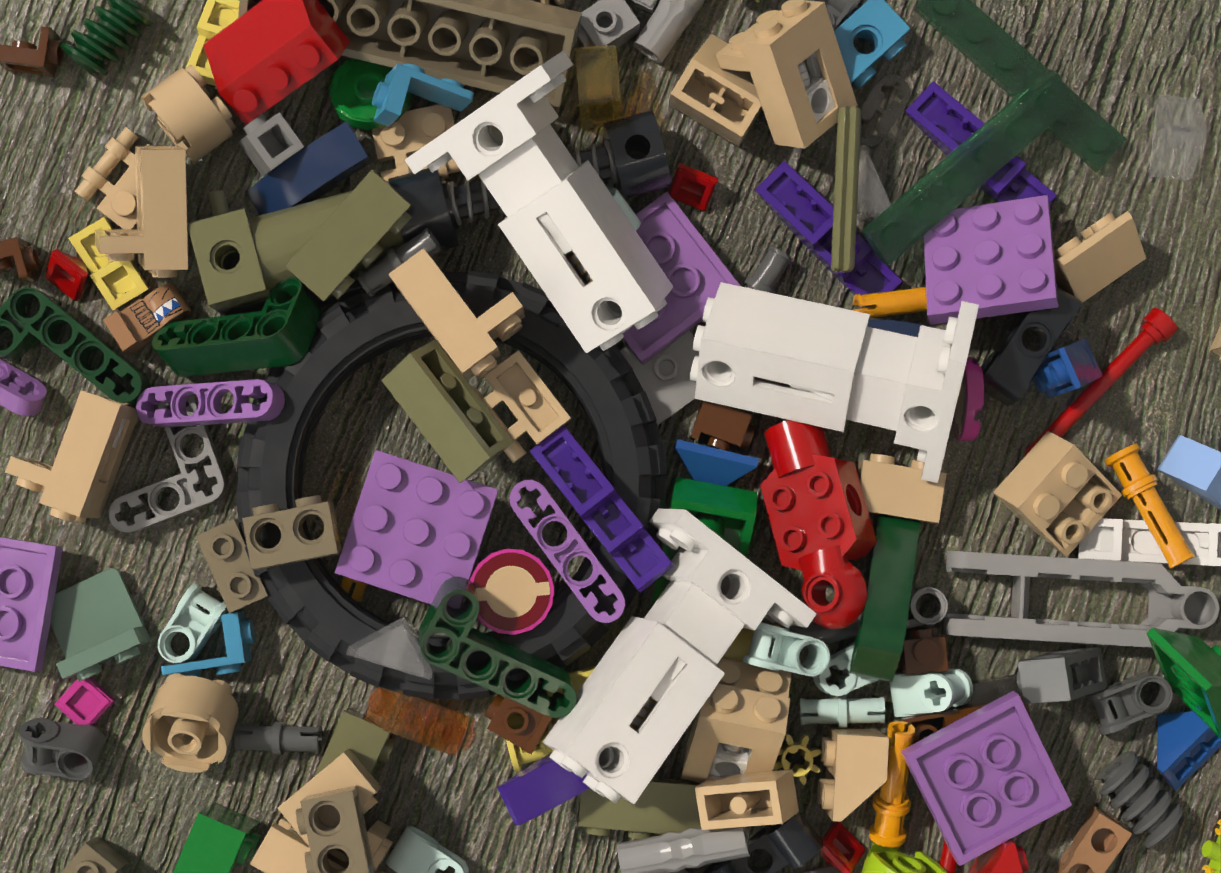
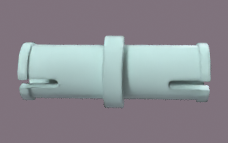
(842, 711)

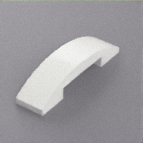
(1134, 543)

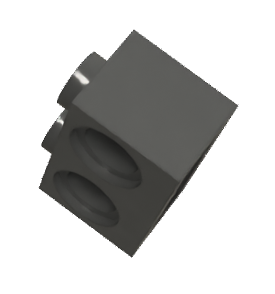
(1061, 675)

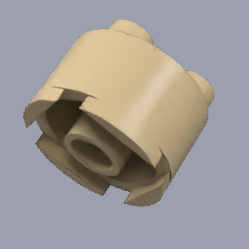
(189, 114)
(191, 722)

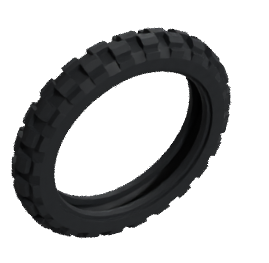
(346, 339)

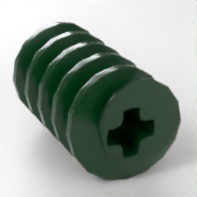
(106, 35)

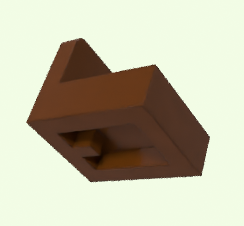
(25, 57)
(24, 256)

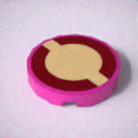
(969, 402)
(512, 591)

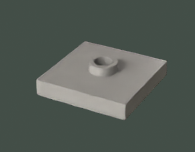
(667, 376)

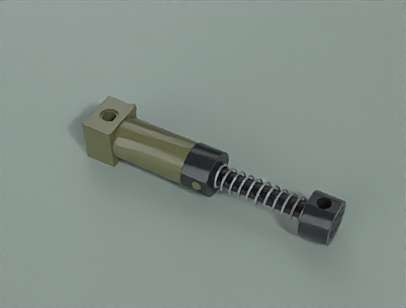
(273, 238)

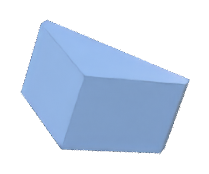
(1194, 468)

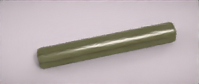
(846, 189)

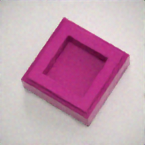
(85, 702)

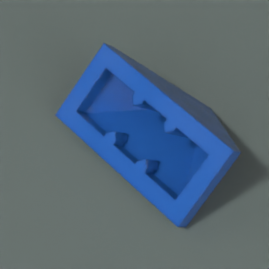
(713, 464)
(1183, 746)

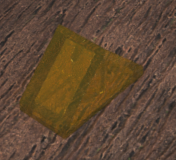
(598, 85)

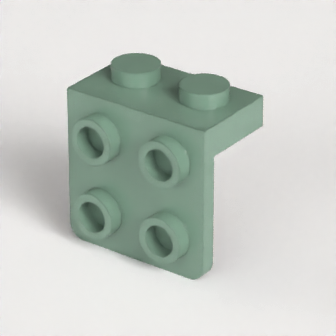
(96, 624)

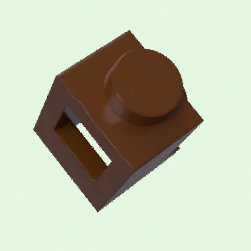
(723, 427)
(923, 651)
(525, 737)

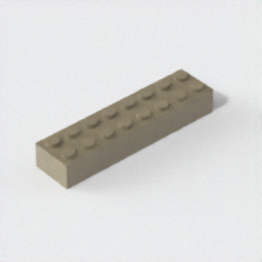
(460, 40)

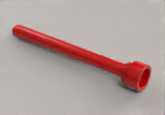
(1156, 328)

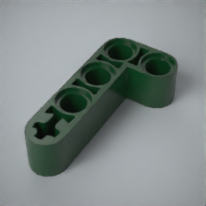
(245, 340)
(75, 351)
(888, 598)
(502, 656)

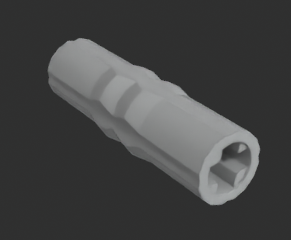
(665, 27)
(682, 850)

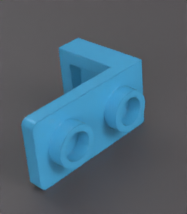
(411, 78)
(237, 635)

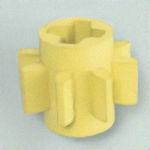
(792, 747)

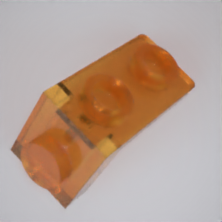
(417, 719)

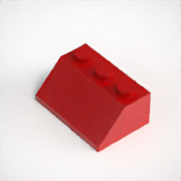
(272, 53)

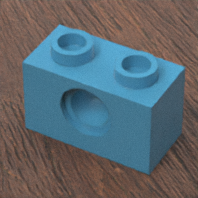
(879, 25)

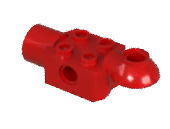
(818, 520)

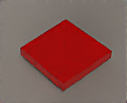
(692, 187)
(67, 273)
(841, 848)

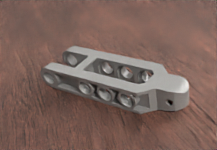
(1168, 602)

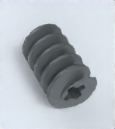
(1141, 797)

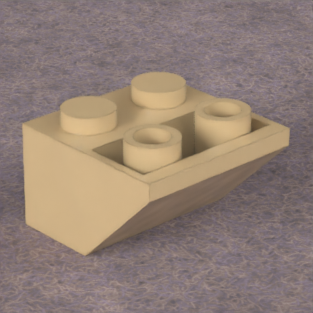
(717, 96)
(1105, 254)
(1057, 493)
(854, 769)

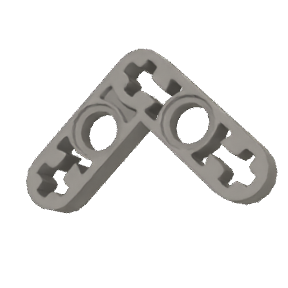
(183, 483)

